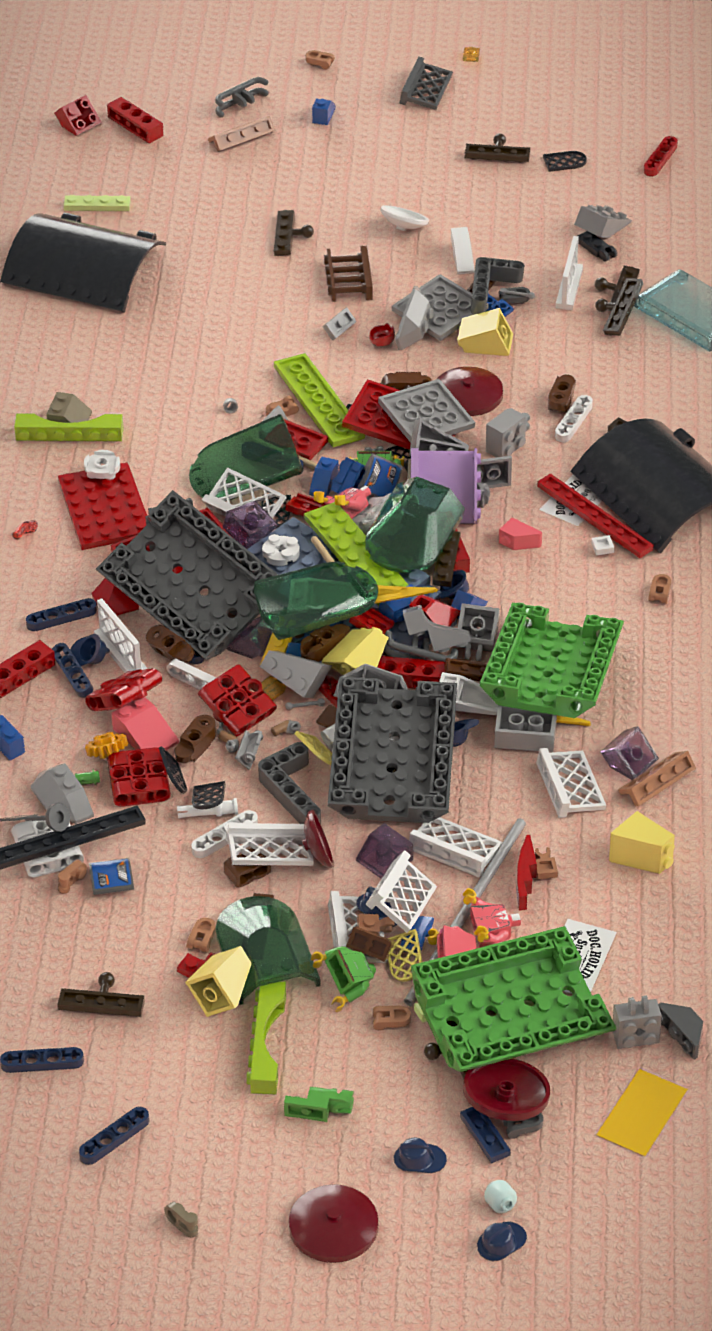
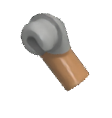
(287, 727)
(232, 742)

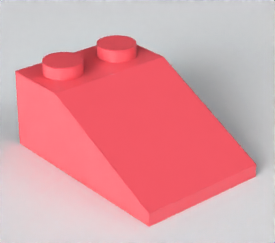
(143, 725)

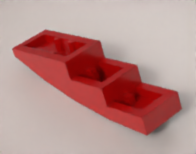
(525, 872)

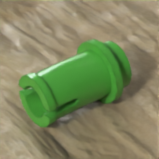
(88, 777)

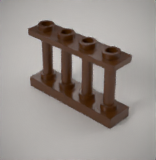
(363, 268)

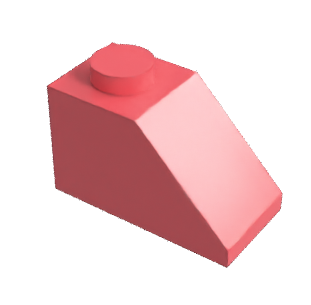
(519, 535)

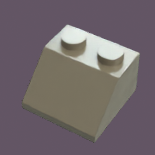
(68, 409)

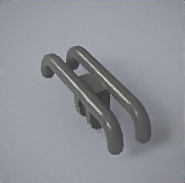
(240, 95)
(414, 651)

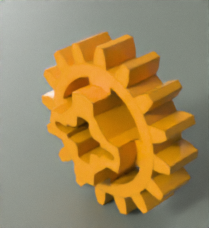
(106, 744)

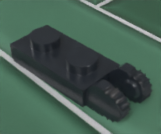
(596, 246)

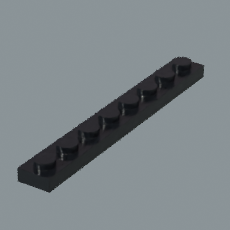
(71, 836)

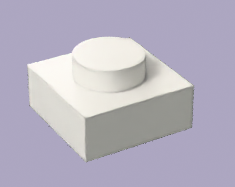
(602, 545)

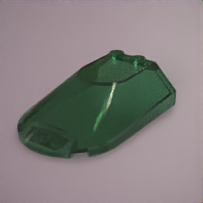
(258, 452)
(413, 525)
(314, 597)
(269, 938)

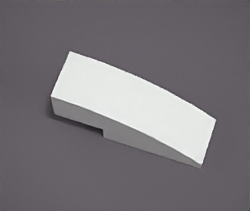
(462, 250)

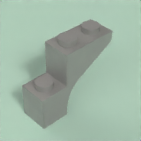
(440, 635)

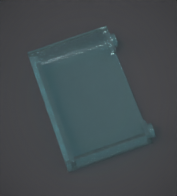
(681, 305)

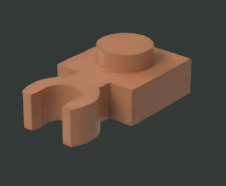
(545, 865)

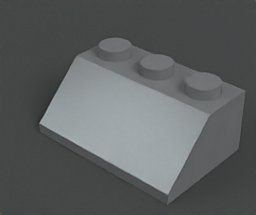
(496, 471)

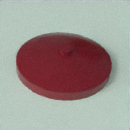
(474, 388)
(507, 1090)
(333, 1223)

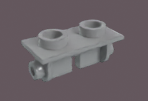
(248, 748)

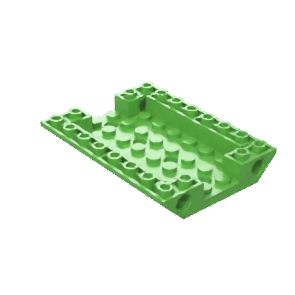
(550, 663)
(500, 981)

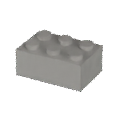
(524, 729)

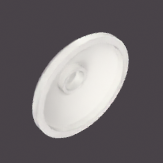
(403, 218)

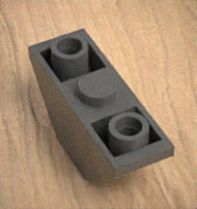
(683, 1026)

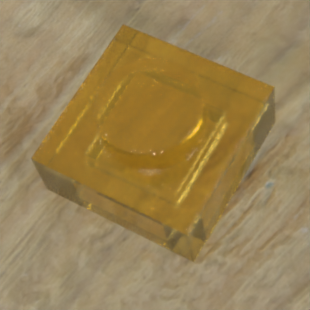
(471, 54)

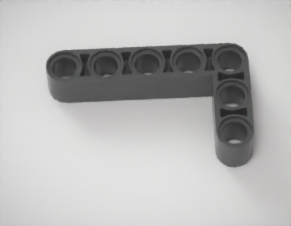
(493, 270)
(274, 776)

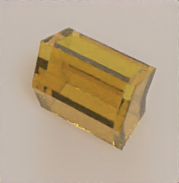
(273, 687)

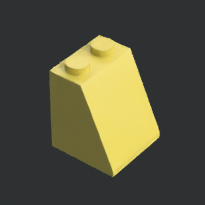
(485, 334)
(356, 649)
(642, 844)
(220, 981)

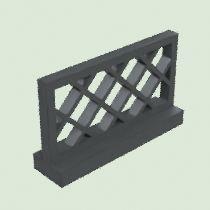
(415, 80)

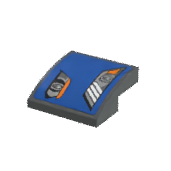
(380, 475)
(111, 876)

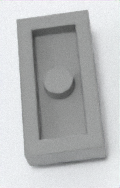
(339, 323)

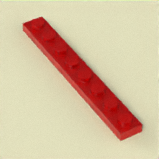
(595, 515)

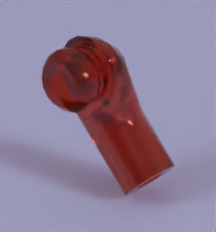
(25, 528)

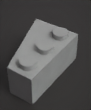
(430, 438)
(297, 673)

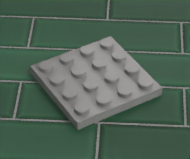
(449, 306)
(429, 402)

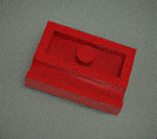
(302, 504)
(372, 619)

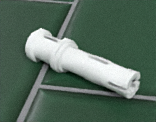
(225, 807)

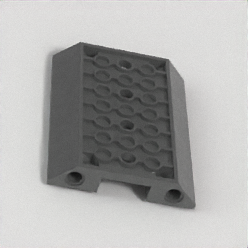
(208, 561)
(365, 752)

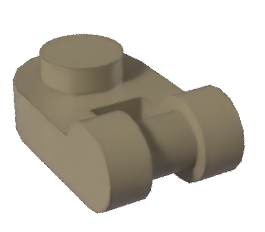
(181, 1219)

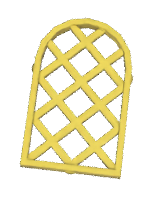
(315, 746)
(410, 952)

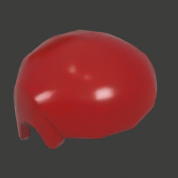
(382, 335)

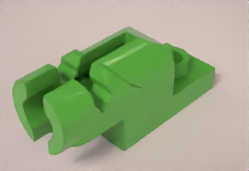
(319, 1104)

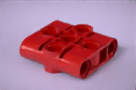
(239, 687)
(123, 690)
(138, 777)

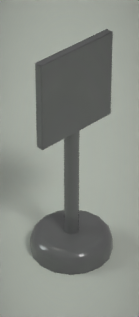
(56, 817)

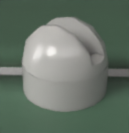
(233, 405)

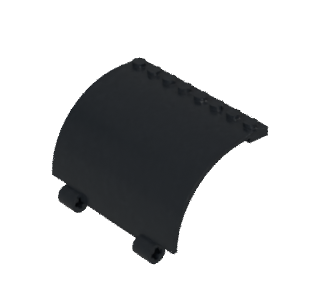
(76, 260)
(648, 477)

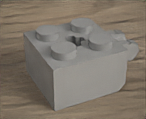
(506, 432)
(485, 637)
(637, 1023)

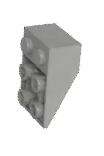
(601, 220)

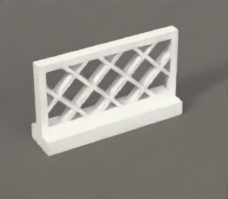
(570, 279)
(221, 507)
(122, 644)
(556, 783)
(270, 836)
(451, 852)
(390, 883)
(338, 923)

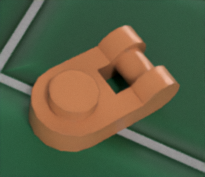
(319, 58)
(287, 405)
(660, 583)
(71, 874)
(205, 929)
(399, 1017)

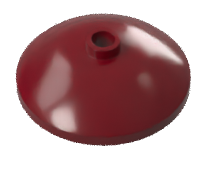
(316, 840)

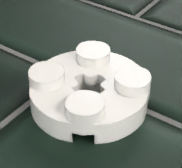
(93, 465)
(289, 548)

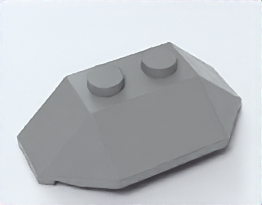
(414, 319)
(387, 679)
(62, 787)

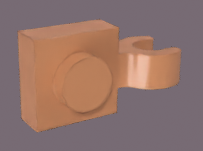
(372, 923)

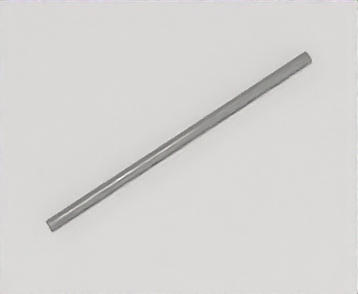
(479, 888)

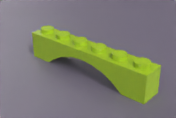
(35, 428)
(264, 1069)

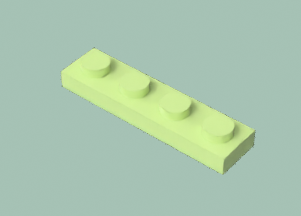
(97, 203)

